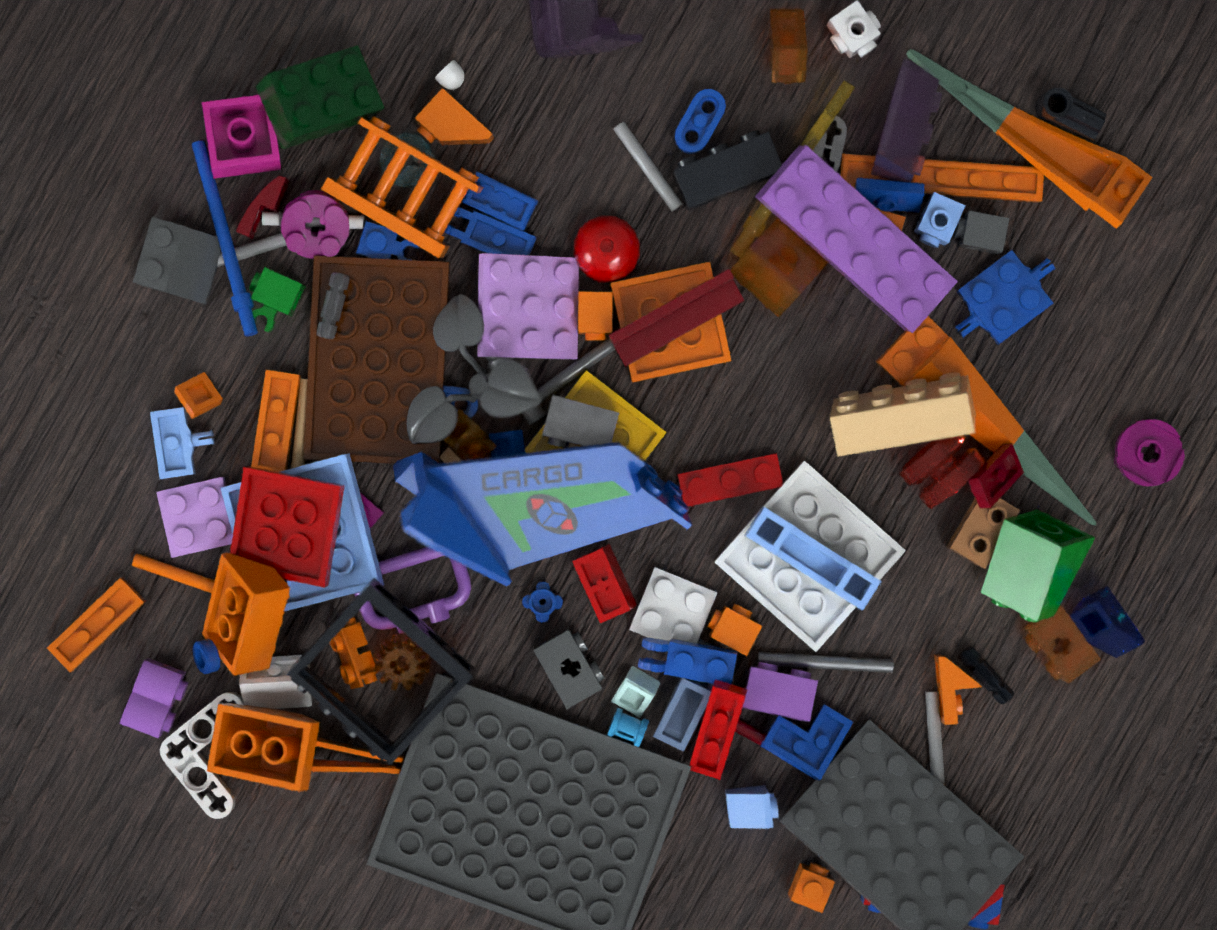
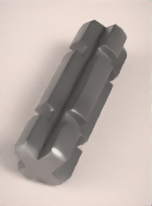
(332, 305)

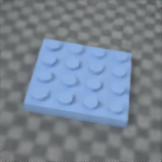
(354, 551)

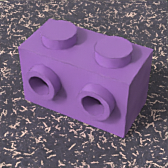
(780, 693)

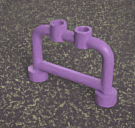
(436, 610)

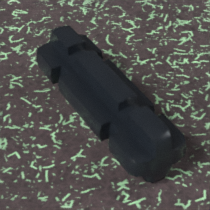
(986, 675)

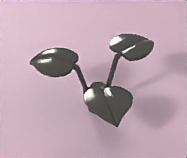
(502, 393)

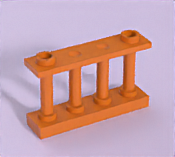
(374, 203)

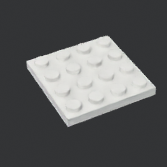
(833, 521)

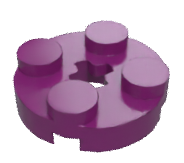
(302, 210)
(1167, 446)

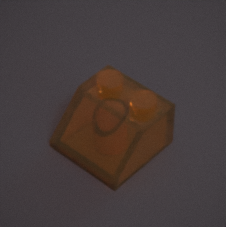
(778, 267)

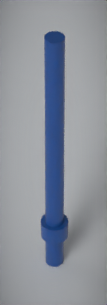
(241, 298)

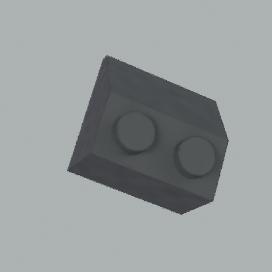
(178, 261)

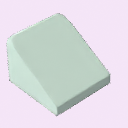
(636, 691)

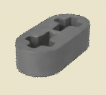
(837, 144)

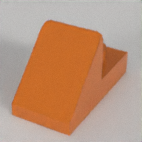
(948, 679)

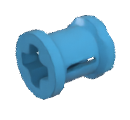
(627, 727)

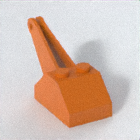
(277, 748)

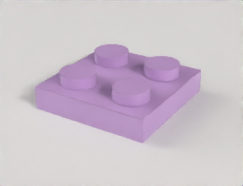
(195, 517)

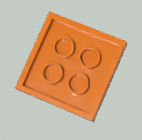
(694, 350)

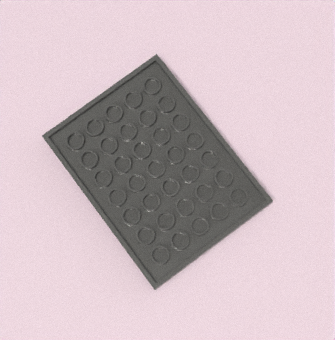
(528, 814)

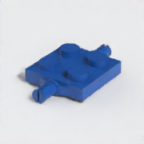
(1004, 297)

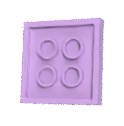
(528, 306)

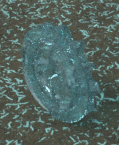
(411, 174)

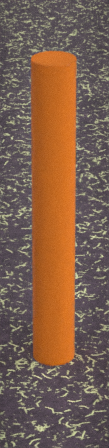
(173, 573)

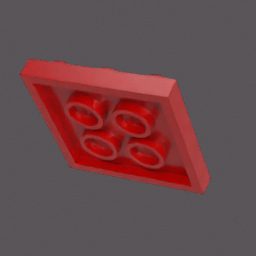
(288, 524)

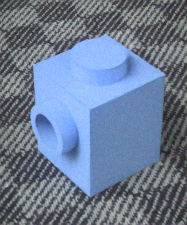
(938, 220)

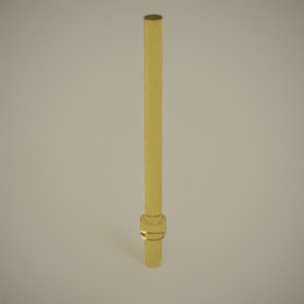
(755, 225)

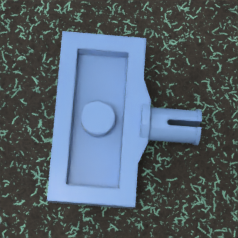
(175, 442)

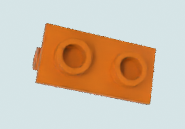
(354, 665)

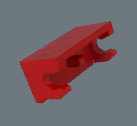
(604, 583)

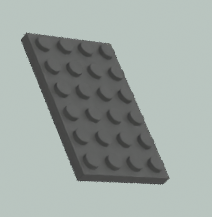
(901, 836)

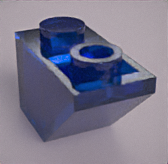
(1106, 624)

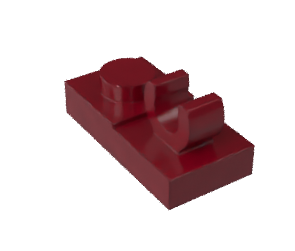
(996, 476)

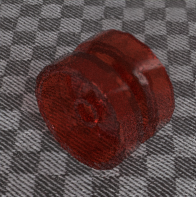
(945, 471)

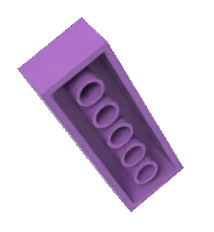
(856, 238)

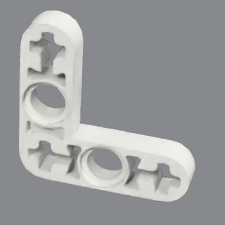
(194, 758)

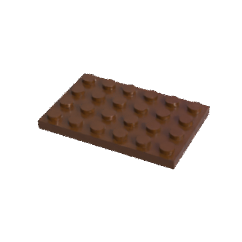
(377, 360)

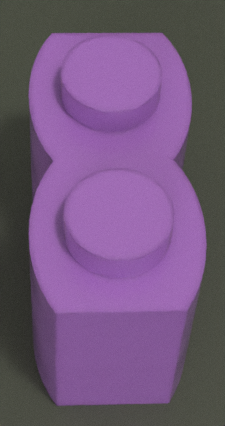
(154, 698)

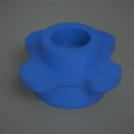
(542, 592)

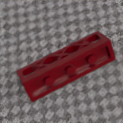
(676, 318)

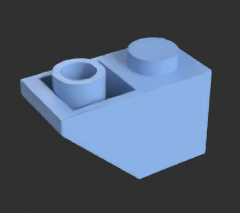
(751, 807)

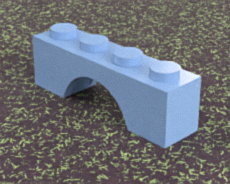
(812, 558)

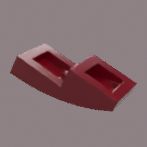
(268, 198)

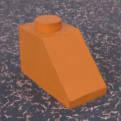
(450, 123)

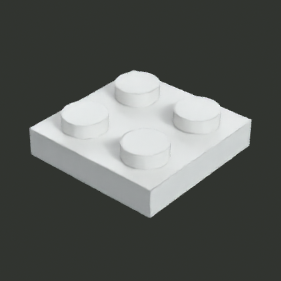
(672, 608)

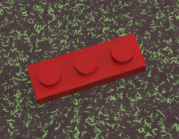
(730, 480)
(717, 729)

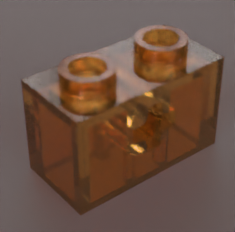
(1077, 653)

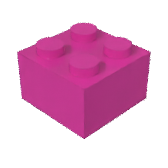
(240, 137)

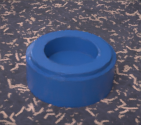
(206, 656)

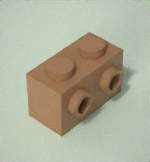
(979, 531)

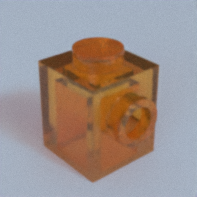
(469, 439)

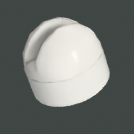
(451, 76)

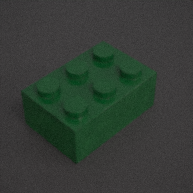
(319, 96)

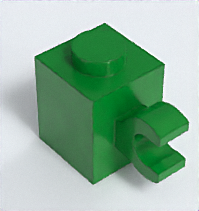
(276, 294)

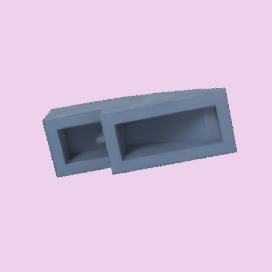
(684, 711)

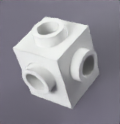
(856, 19)

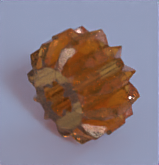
(388, 664)

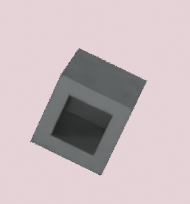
(982, 232)

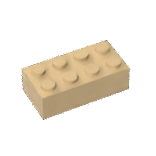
(903, 414)

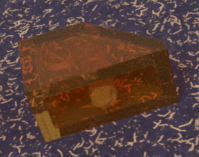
(788, 46)

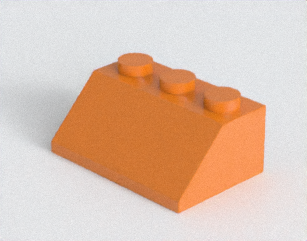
(245, 613)

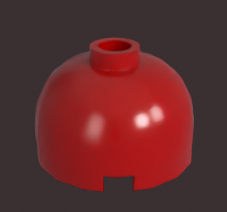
(606, 248)

